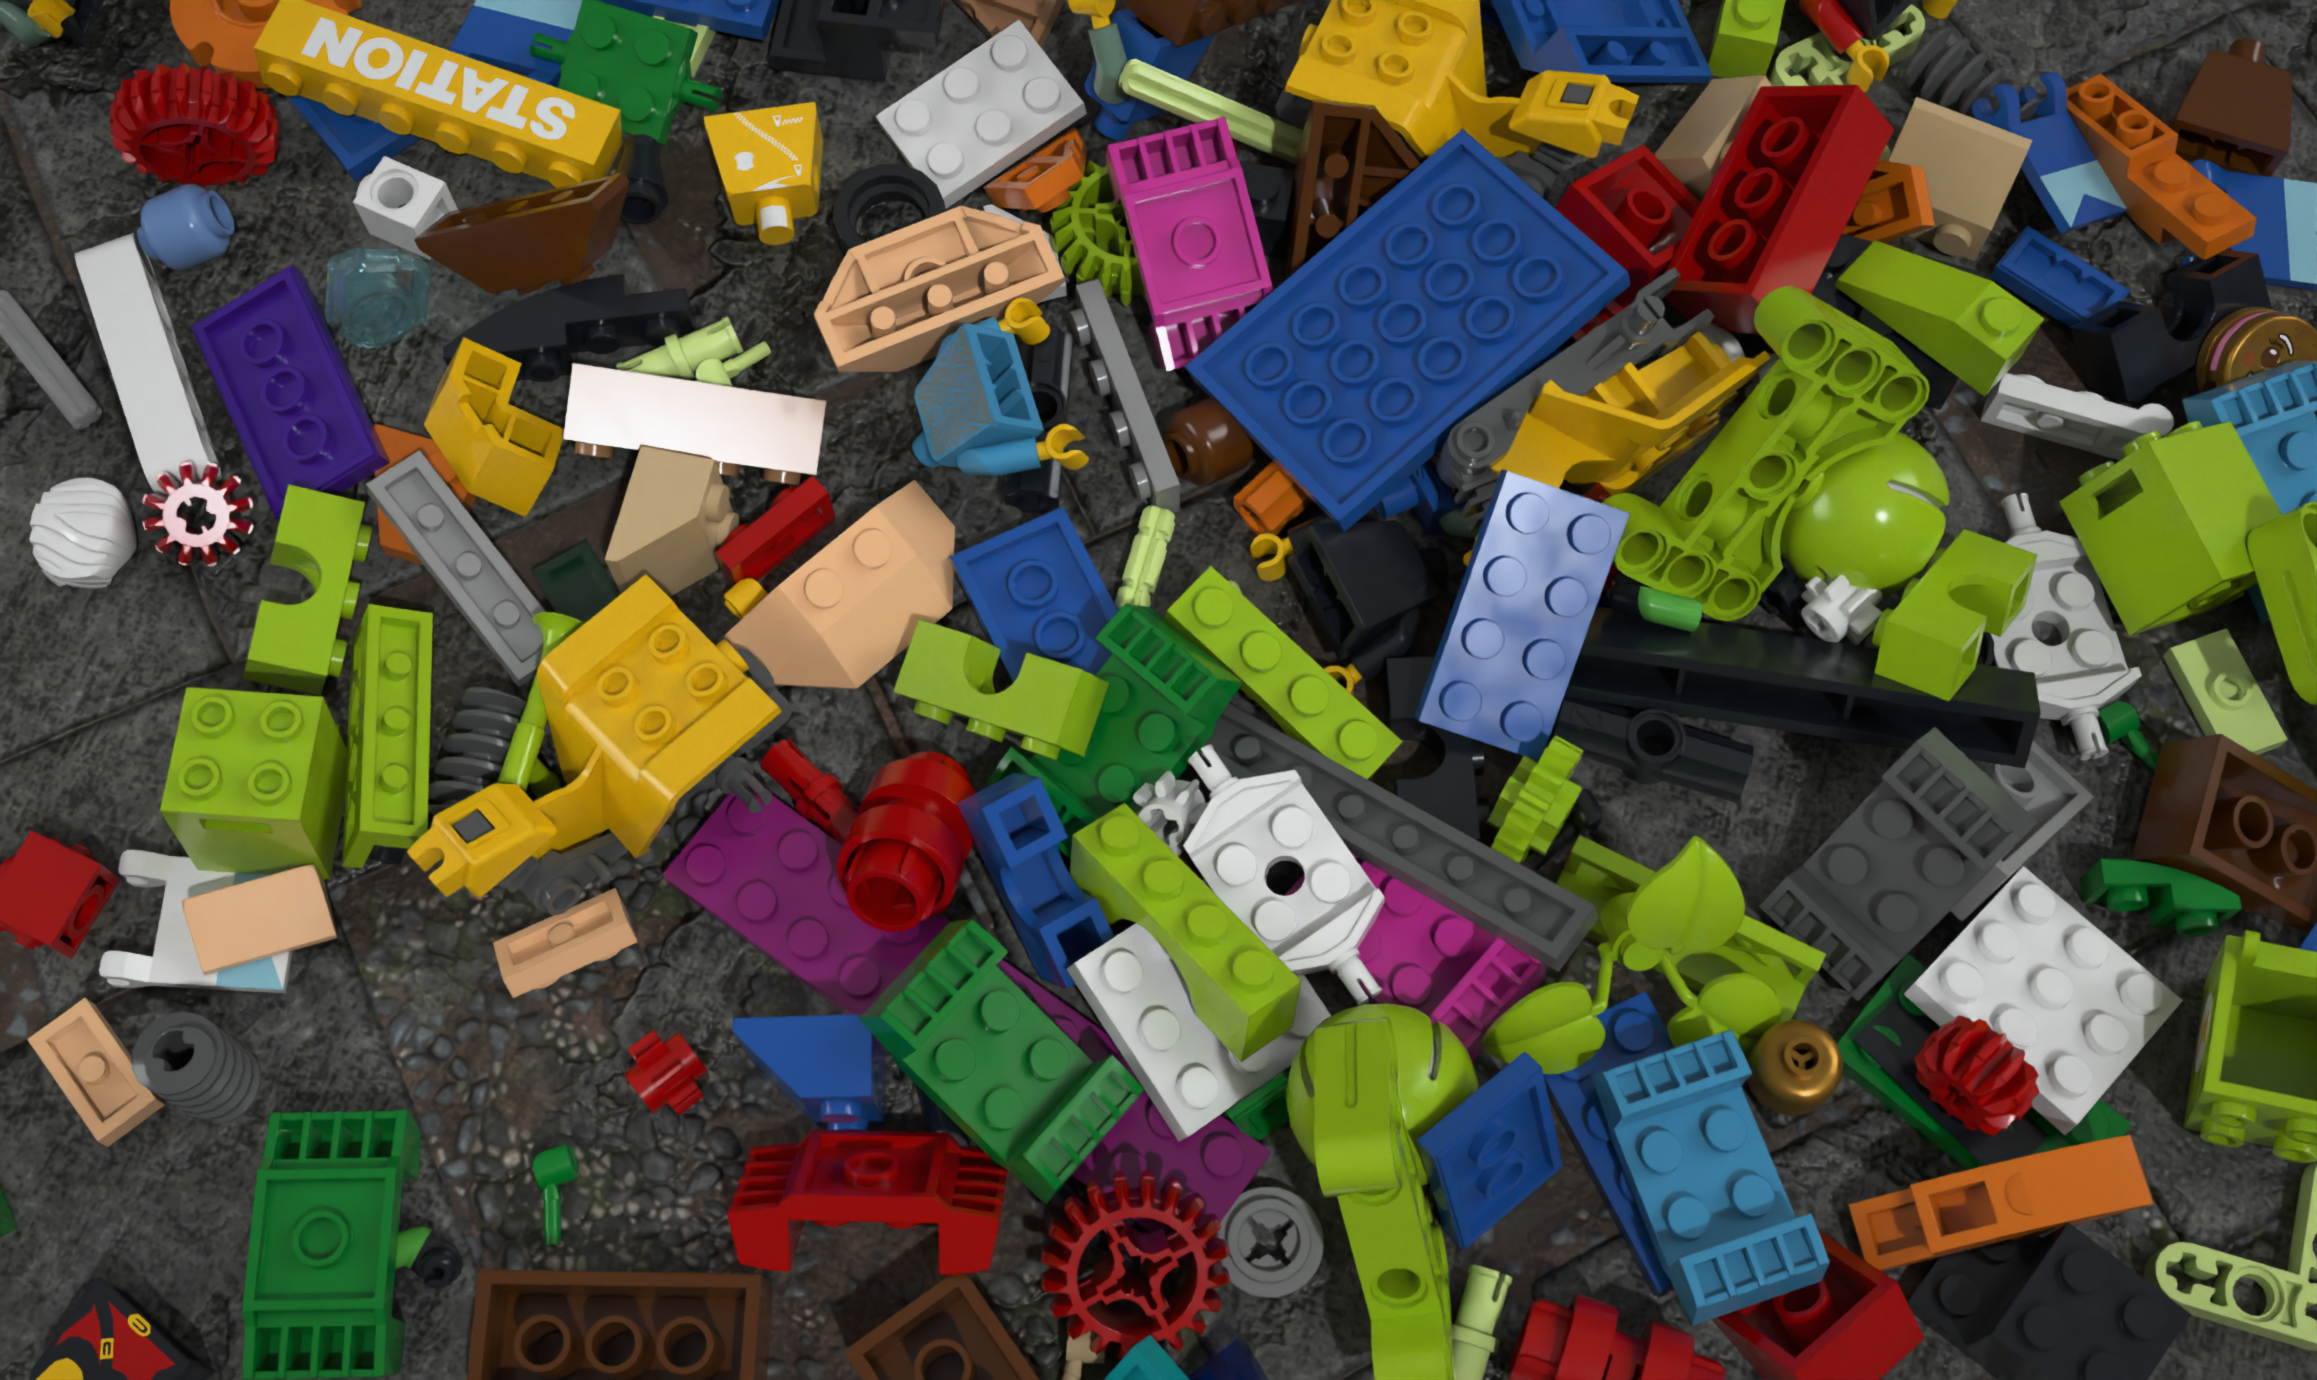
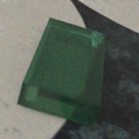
(576, 583)

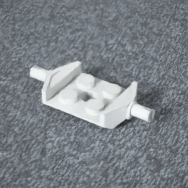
(2089, 663)
(1275, 820)

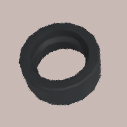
(876, 186)

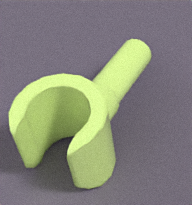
(719, 373)

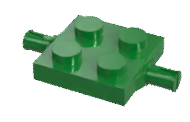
(629, 65)

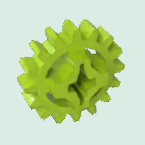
(1536, 801)

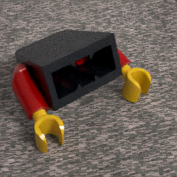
(1851, 20)

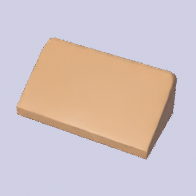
(260, 918)

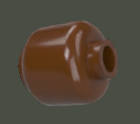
(1206, 443)

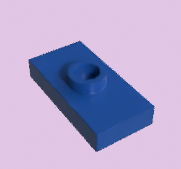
(2056, 279)

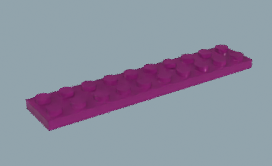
(781, 892)

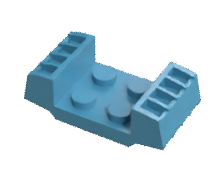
(2278, 430)
(1707, 1178)

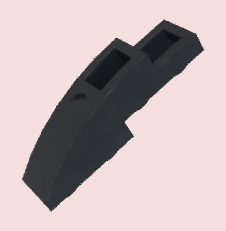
(577, 318)

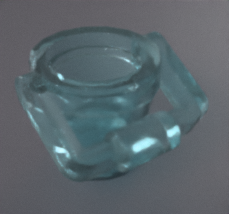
(371, 300)

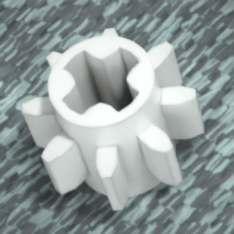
(1840, 609)
(1171, 809)

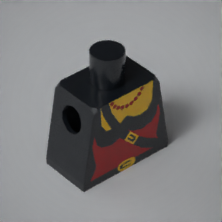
(116, 1340)

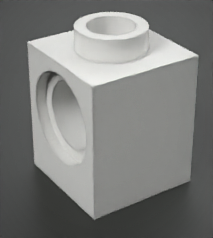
(396, 185)

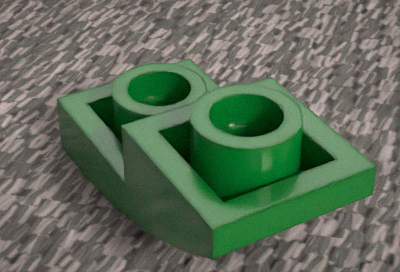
(2173, 896)

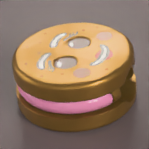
(2252, 343)

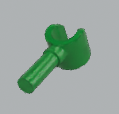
(2123, 722)
(553, 1169)

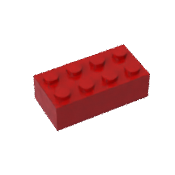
(1778, 200)

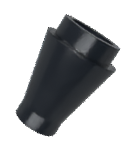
(647, 187)

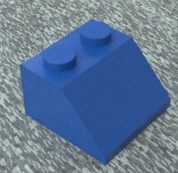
(822, 1065)

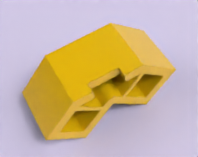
(487, 442)

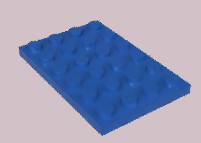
(1406, 327)

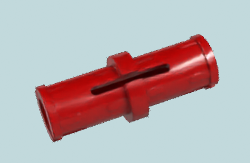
(815, 794)

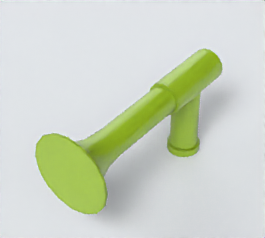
(521, 761)

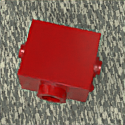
(52, 894)

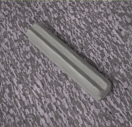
(46, 365)

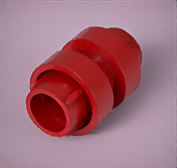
(907, 842)
(1586, 1346)

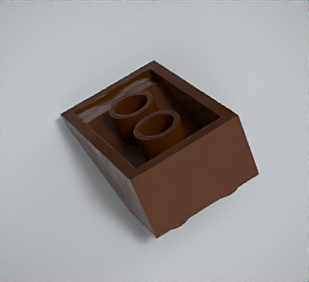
(2234, 824)

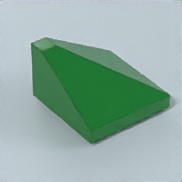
(1262, 1109)

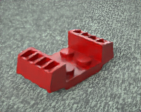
(868, 1178)

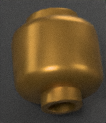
(1794, 1067)

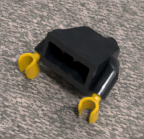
(1362, 585)

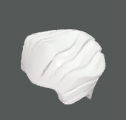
(82, 533)

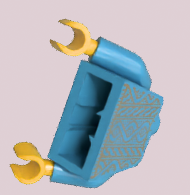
(980, 403)

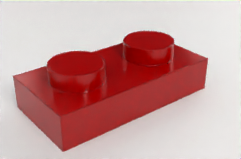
(790, 523)

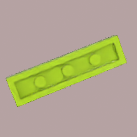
(388, 732)
(1754, 949)

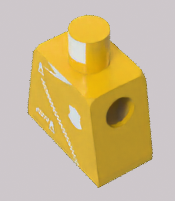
(769, 166)

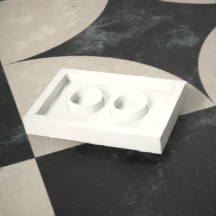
(982, 113)

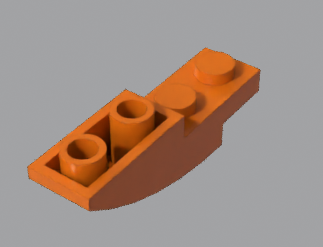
(2153, 182)
(2001, 1202)

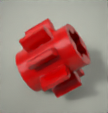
(665, 1072)

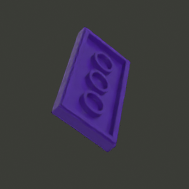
(289, 390)

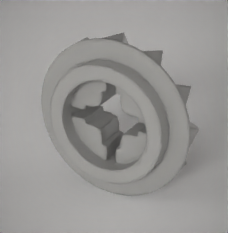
(1301, 1246)

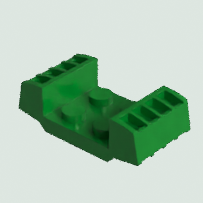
(1152, 720)
(998, 1060)
(327, 1245)

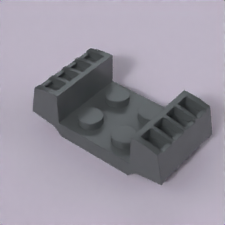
(1899, 863)

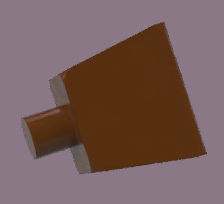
(2236, 111)

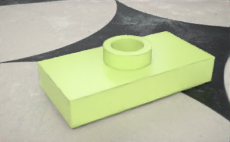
(2224, 692)

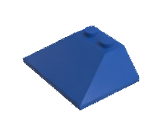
(1605, 37)

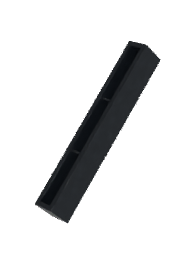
(1798, 687)

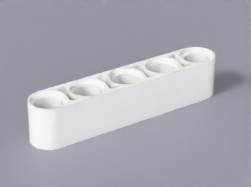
(145, 359)

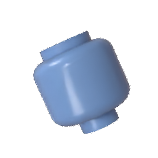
(185, 227)

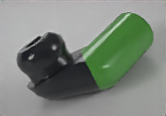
(1653, 605)
(429, 1256)

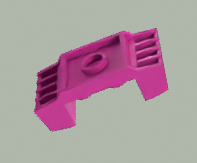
(1190, 235)
(1441, 962)

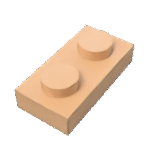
(564, 943)
(95, 1072)

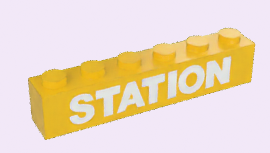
(437, 95)

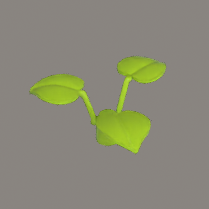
(1683, 904)

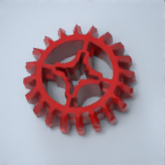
(194, 126)
(1158, 1248)

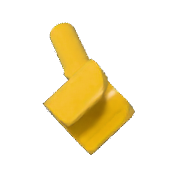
(744, 597)

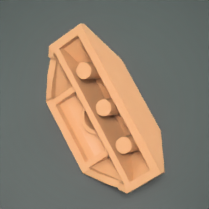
(924, 281)
(856, 597)

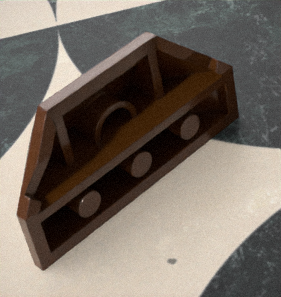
(1341, 170)
(530, 237)

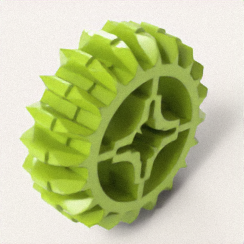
(1087, 228)

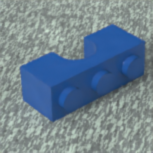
(1018, 842)

